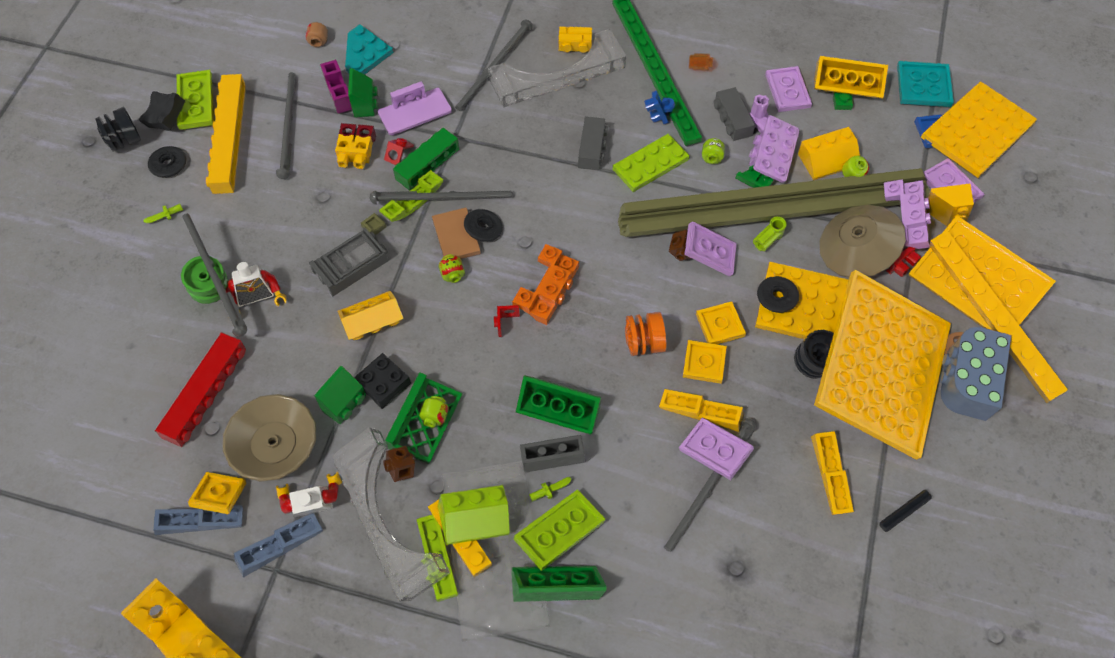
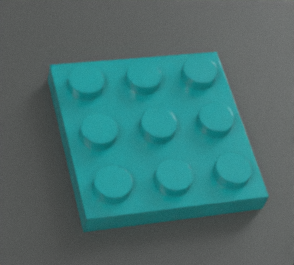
(925, 84)

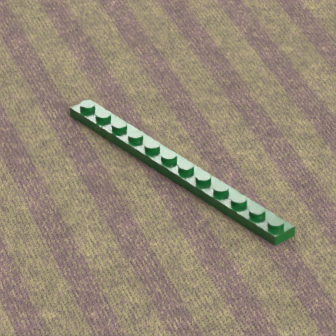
(657, 71)

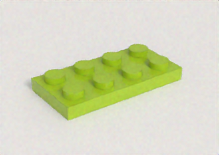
(198, 97)
(650, 162)
(559, 529)

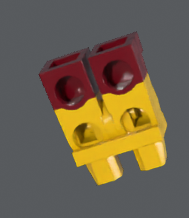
(354, 145)

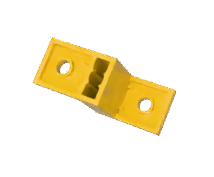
(176, 627)

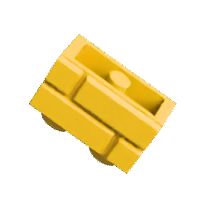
(575, 39)

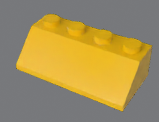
(850, 77)

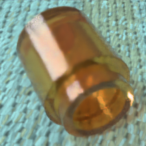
(700, 61)

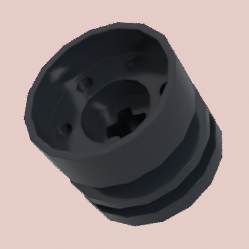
(117, 129)
(815, 344)

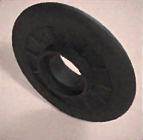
(156, 160)
(477, 216)
(783, 285)

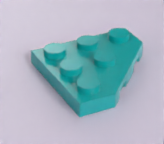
(365, 50)

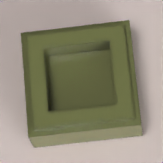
(373, 224)

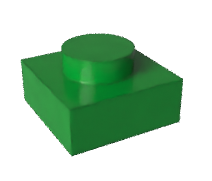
(842, 101)

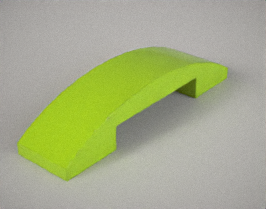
(400, 209)

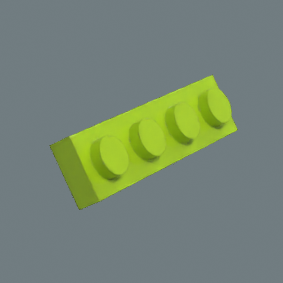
(434, 543)

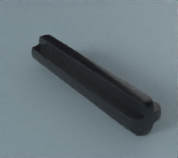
(905, 510)

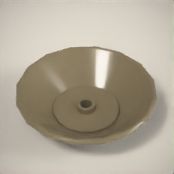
(869, 252)
(257, 425)

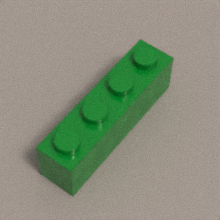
(426, 158)

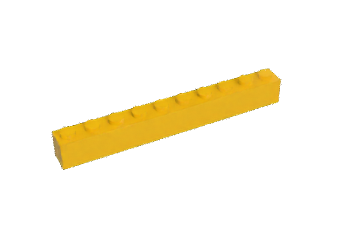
(997, 316)

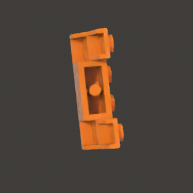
(552, 287)

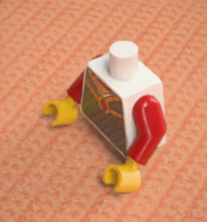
(253, 285)
(310, 499)

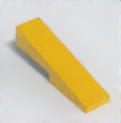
(697, 408)
(832, 474)

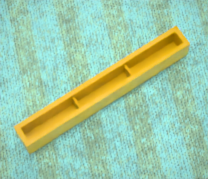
(226, 134)

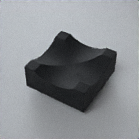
(162, 110)
(382, 380)

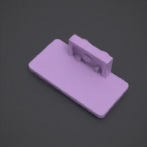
(413, 107)
(774, 149)

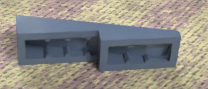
(192, 520)
(274, 546)

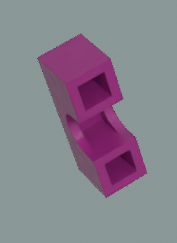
(336, 86)

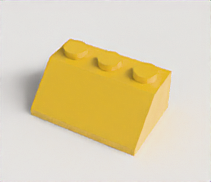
(828, 152)
(949, 202)
(370, 315)

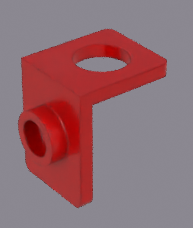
(399, 146)
(502, 314)

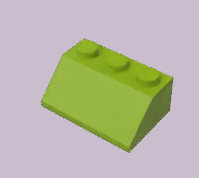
(474, 514)

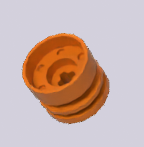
(649, 333)

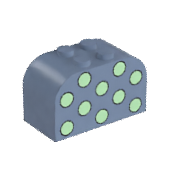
(975, 373)

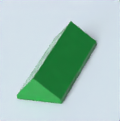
(558, 404)
(557, 583)

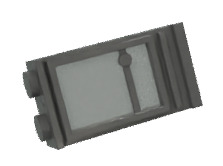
(349, 261)

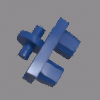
(661, 106)

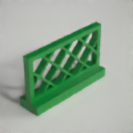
(406, 415)

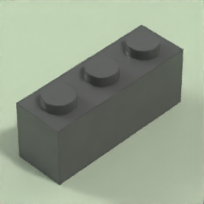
(734, 114)
(592, 143)
(552, 453)

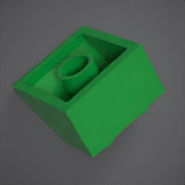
(362, 94)
(340, 395)

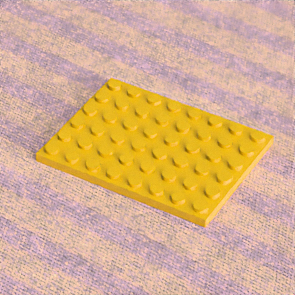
(883, 365)

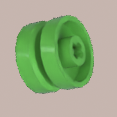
(198, 281)

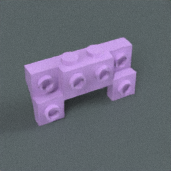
(913, 210)

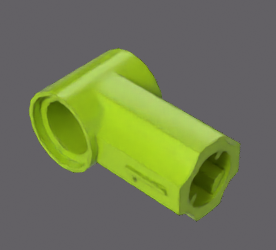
(770, 234)

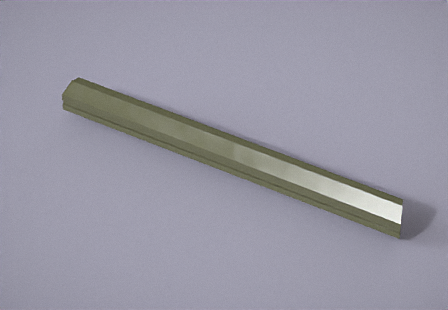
(760, 203)

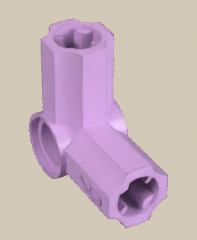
(759, 111)

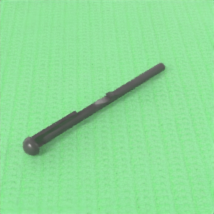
(526, 25)
(284, 171)
(413, 195)
(240, 327)
(745, 432)

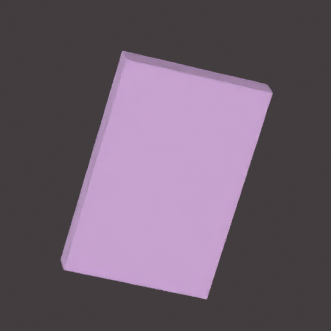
(788, 89)
(948, 174)
(710, 249)
(716, 448)

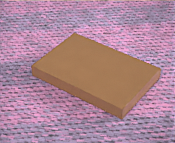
(453, 236)

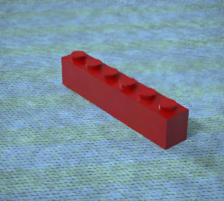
(201, 390)

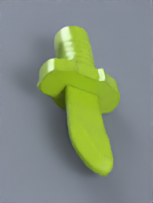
(166, 213)
(546, 490)

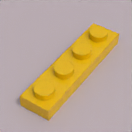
(469, 551)

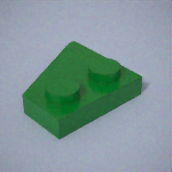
(753, 178)

